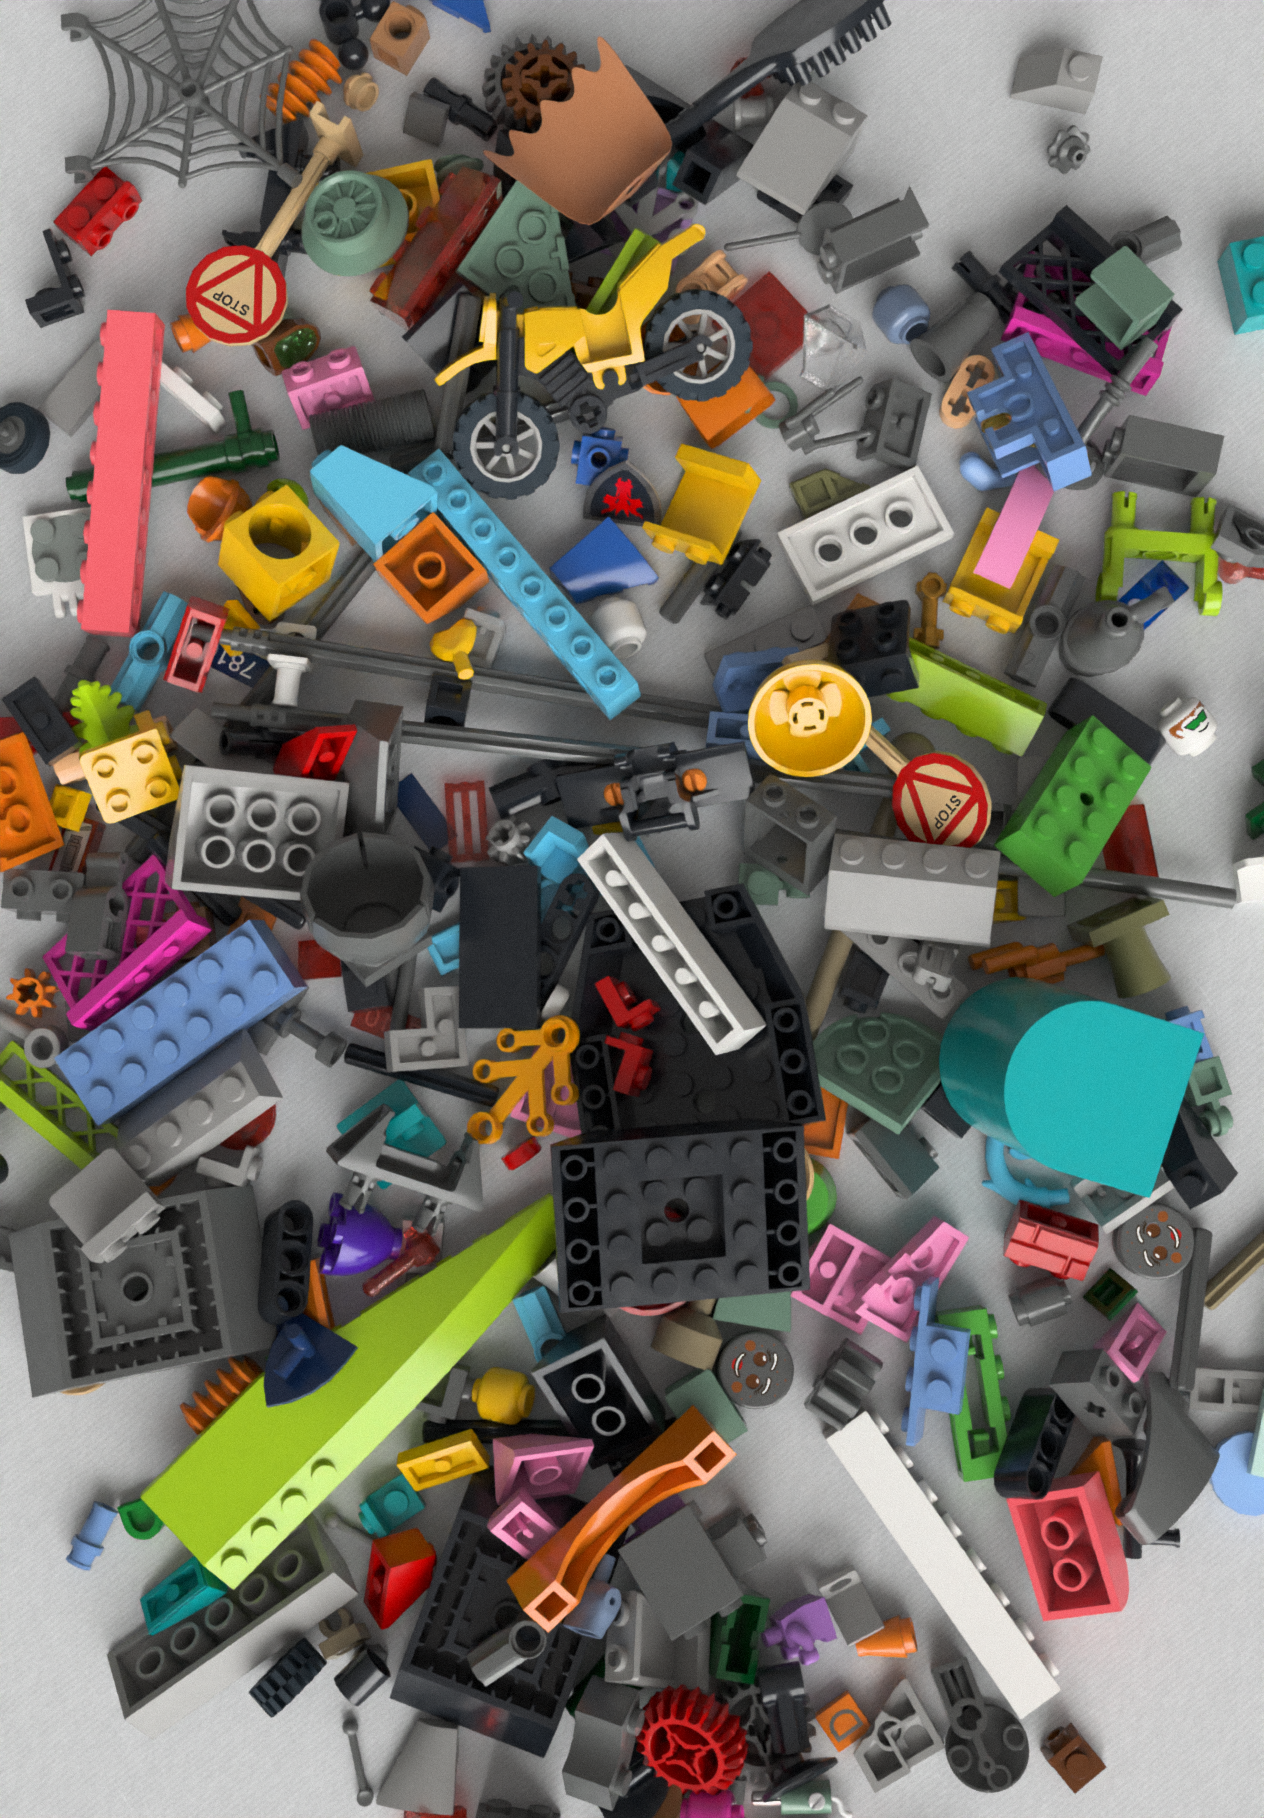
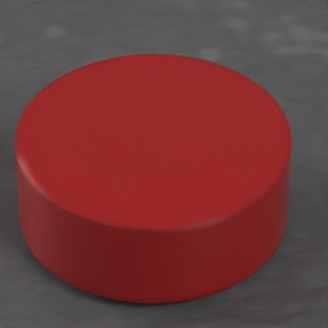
(521, 1153)

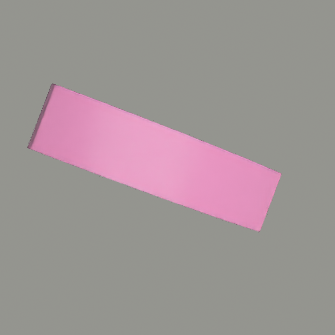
(1015, 527)

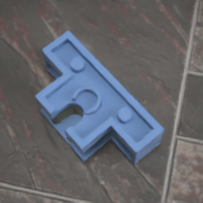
(1027, 419)

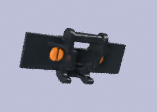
(652, 773)

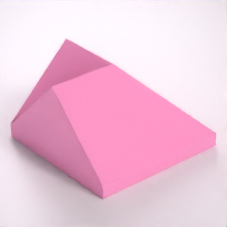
(539, 1464)

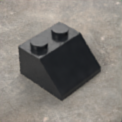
(433, 336)

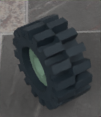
(287, 1677)

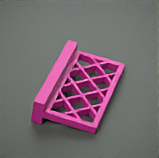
(1059, 347)
(138, 966)

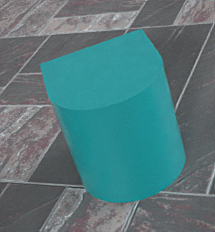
(1069, 1079)

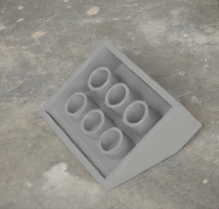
(250, 831)

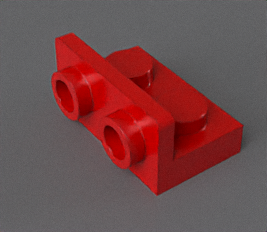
(98, 211)

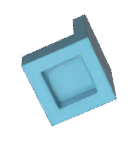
(556, 850)

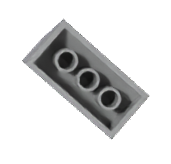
(912, 890)
(197, 1110)

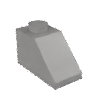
(1058, 79)

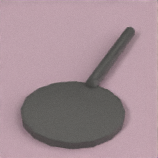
(809, 228)

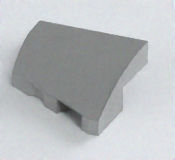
(897, 1738)
(425, 1770)

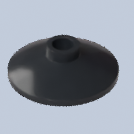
(796, 1773)

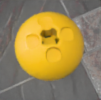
(814, 735)

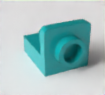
(390, 1506)

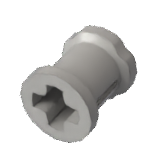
(752, 112)

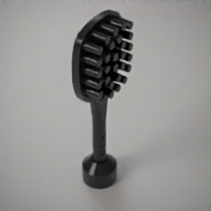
(789, 49)

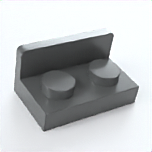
(897, 422)

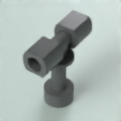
(287, 1021)

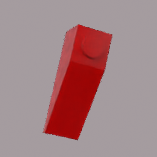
(316, 752)

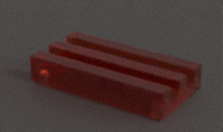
(465, 788)

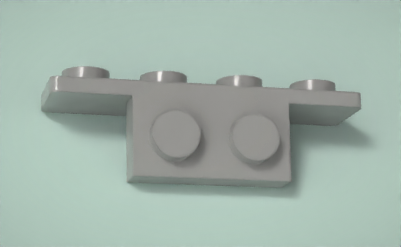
(898, 958)

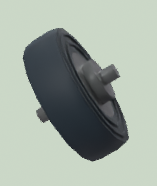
(22, 437)

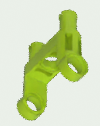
(1127, 541)

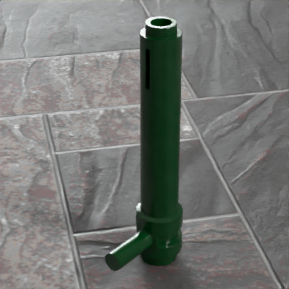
(234, 454)

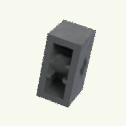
(1098, 1392)

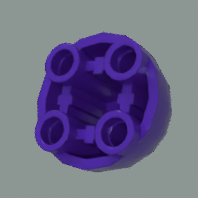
(356, 1240)

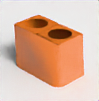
(726, 415)

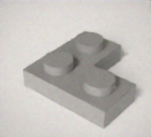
(439, 1040)

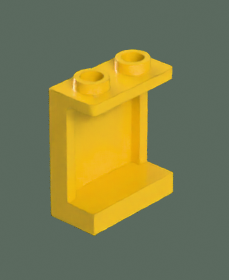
(988, 600)

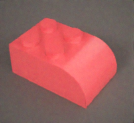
(1072, 1548)

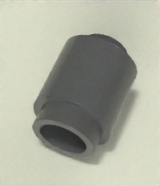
(1040, 1301)

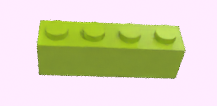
(972, 700)

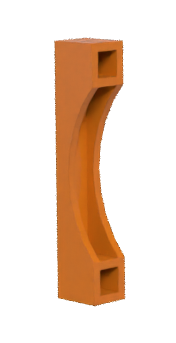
(558, 1573)

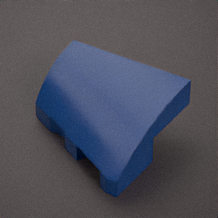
(601, 565)

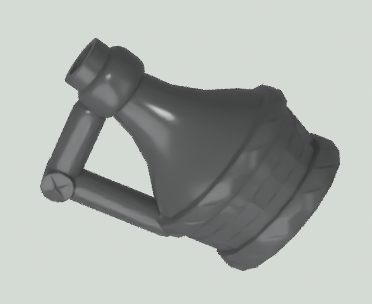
(1097, 647)

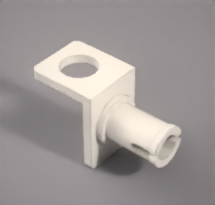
(290, 667)

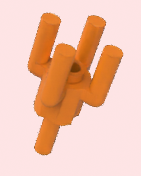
(1033, 962)

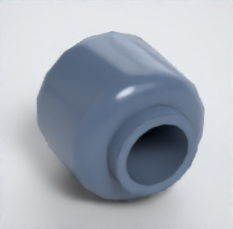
(901, 314)

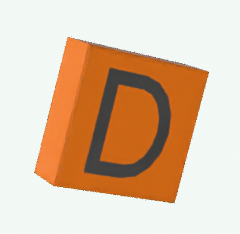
(843, 1721)

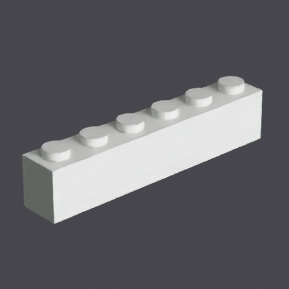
(672, 943)

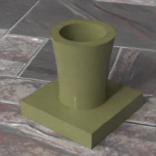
(1126, 943)

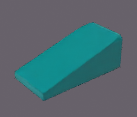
(181, 1595)

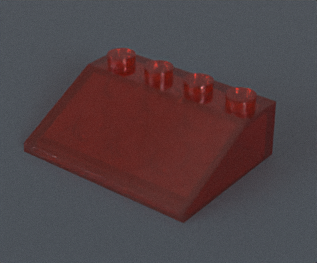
(437, 247)

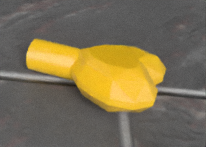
(455, 645)

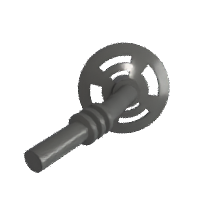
(1108, 399)

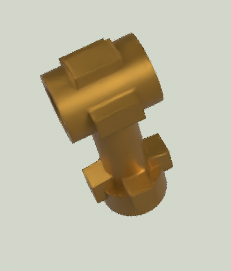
(929, 592)

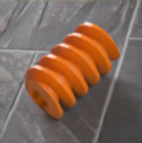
(305, 80)
(220, 1395)

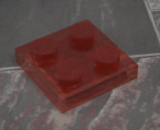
(774, 323)

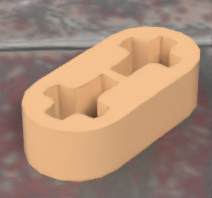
(958, 388)

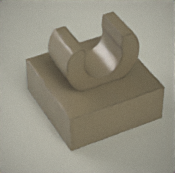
(345, 1638)

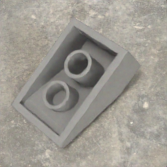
(803, 146)

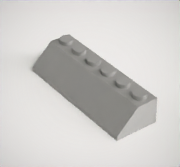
(201, 1655)

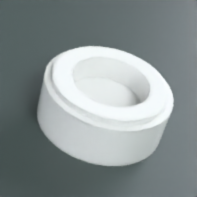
(555, 1003)

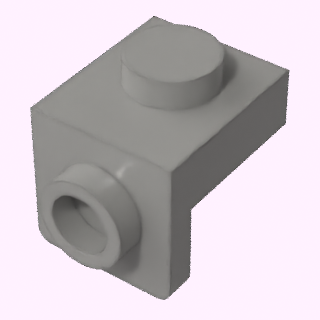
(488, 636)
(221, 1173)

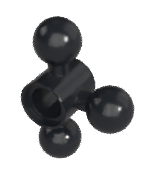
(352, 51)

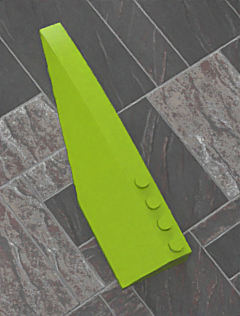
(270, 1467)

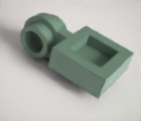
(765, 885)
(1206, 1087)

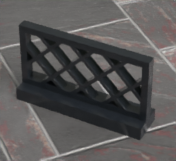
(1080, 249)

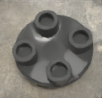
(1004, 1742)

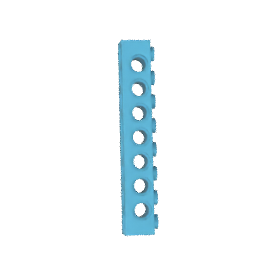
(528, 587)

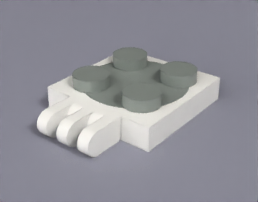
(55, 556)

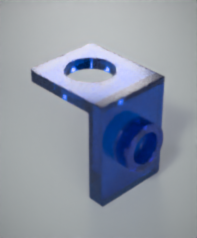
(1156, 578)

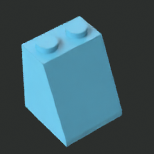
(370, 498)

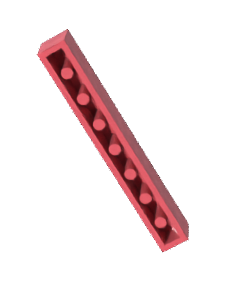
(121, 473)

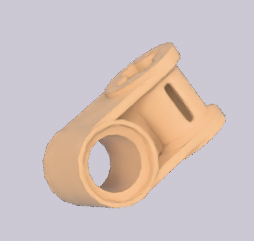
(712, 275)

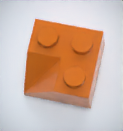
(431, 570)

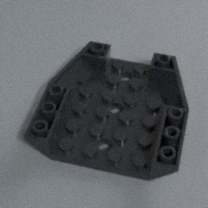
(764, 1079)

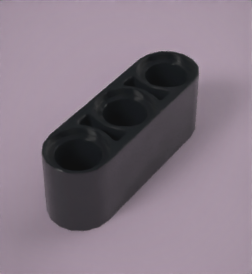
(1080, 701)
(274, 1277)
(1033, 1445)

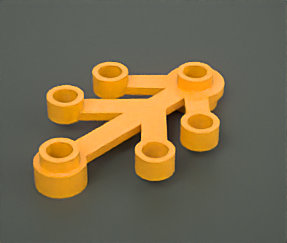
(529, 1077)

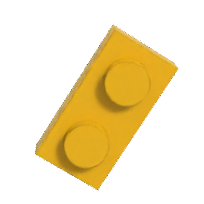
(443, 1460)

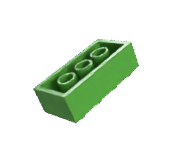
(1073, 806)

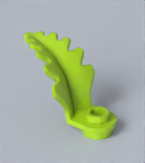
(100, 714)

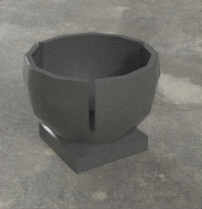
(369, 912)

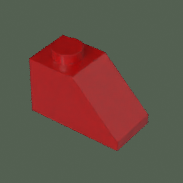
(398, 1574)

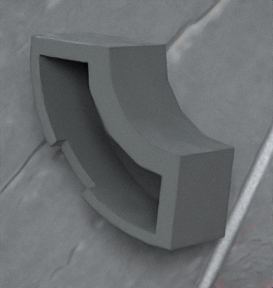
(603, 1743)

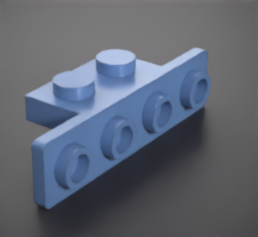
(939, 1364)

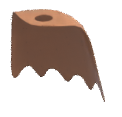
(591, 144)

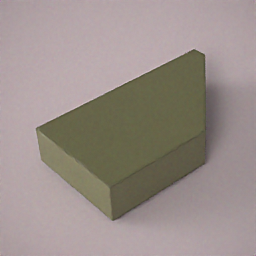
(822, 491)

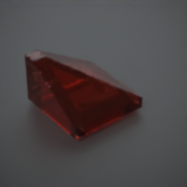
(316, 962)

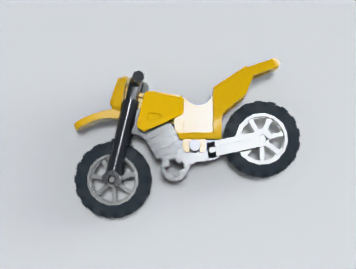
(606, 365)

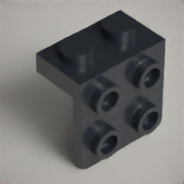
(875, 647)

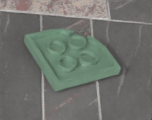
(880, 1065)

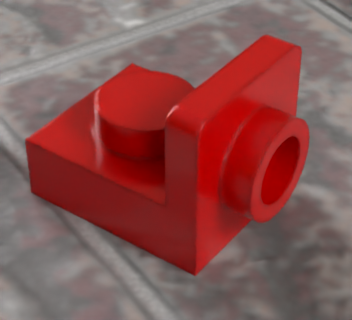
(619, 1002)

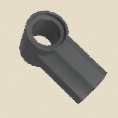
(1151, 240)
(505, 1650)

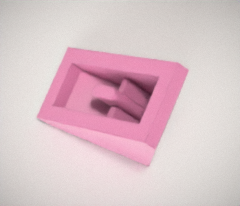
(1132, 1341)
(522, 1524)

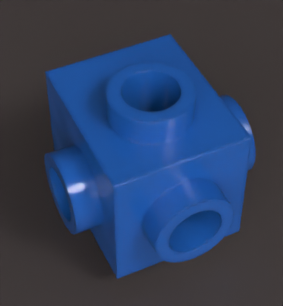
(600, 441)

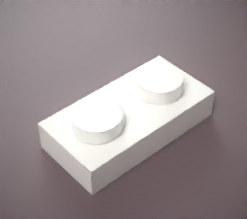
(202, 406)

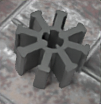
(843, 1384)

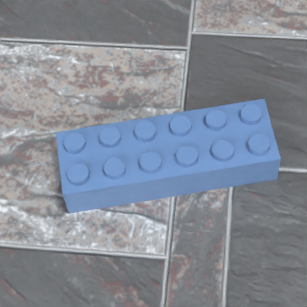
(180, 1021)

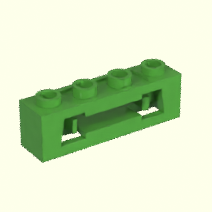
(996, 1410)

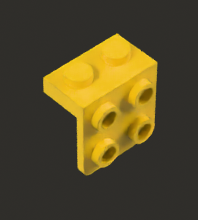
(132, 771)

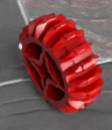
(692, 1740)

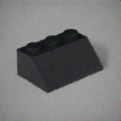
(600, 1391)

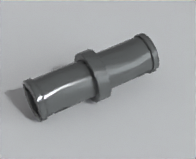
(82, 669)

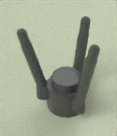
(801, 428)

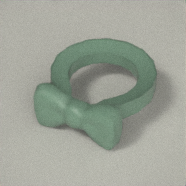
(788, 392)

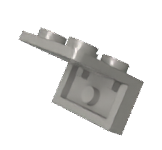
(106, 1206)

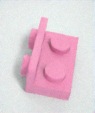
(327, 384)

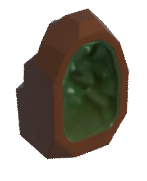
(287, 344)

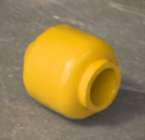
(503, 1395)

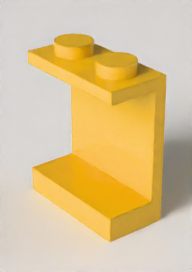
(705, 506)

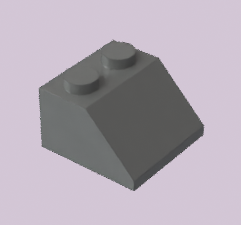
(897, 1158)

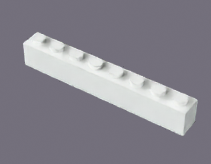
(942, 1563)

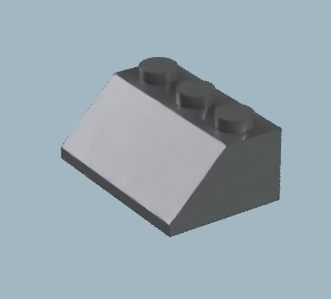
(372, 766)

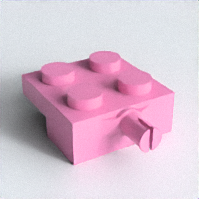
(838, 1272)

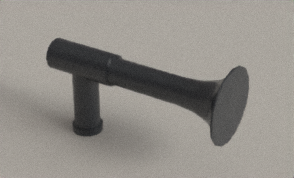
(1133, 1455)

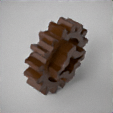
(531, 72)

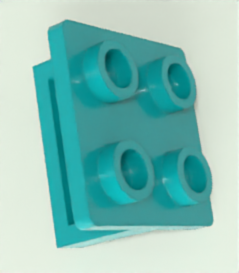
(408, 1129)

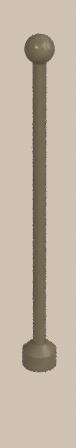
(690, 1331)

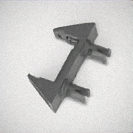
(373, 1160)

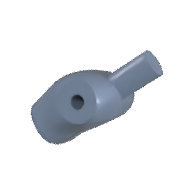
(598, 1604)

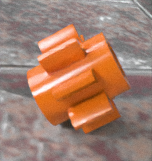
(23, 997)

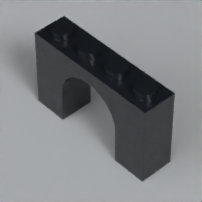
(710, 153)

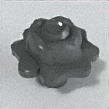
(1068, 149)

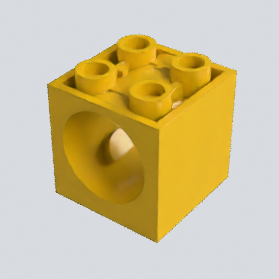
(272, 582)

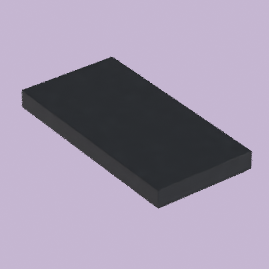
(500, 947)

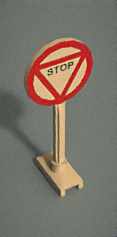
(239, 290)
(935, 794)

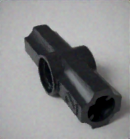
(533, 787)

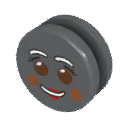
(1154, 1242)
(754, 1369)

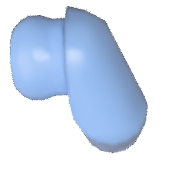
(981, 474)

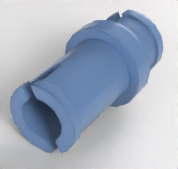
(89, 1540)

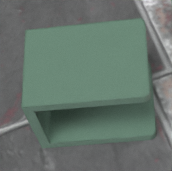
(1124, 298)
(706, 1394)

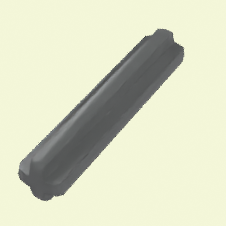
(689, 588)

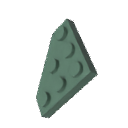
(522, 249)

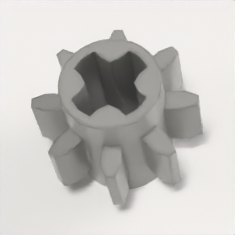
(509, 841)

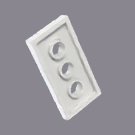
(872, 510)

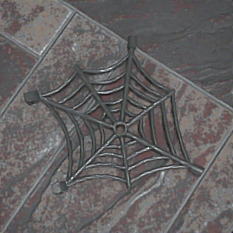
(190, 91)

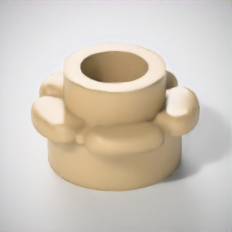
(360, 92)

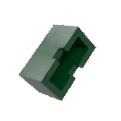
(736, 1639)

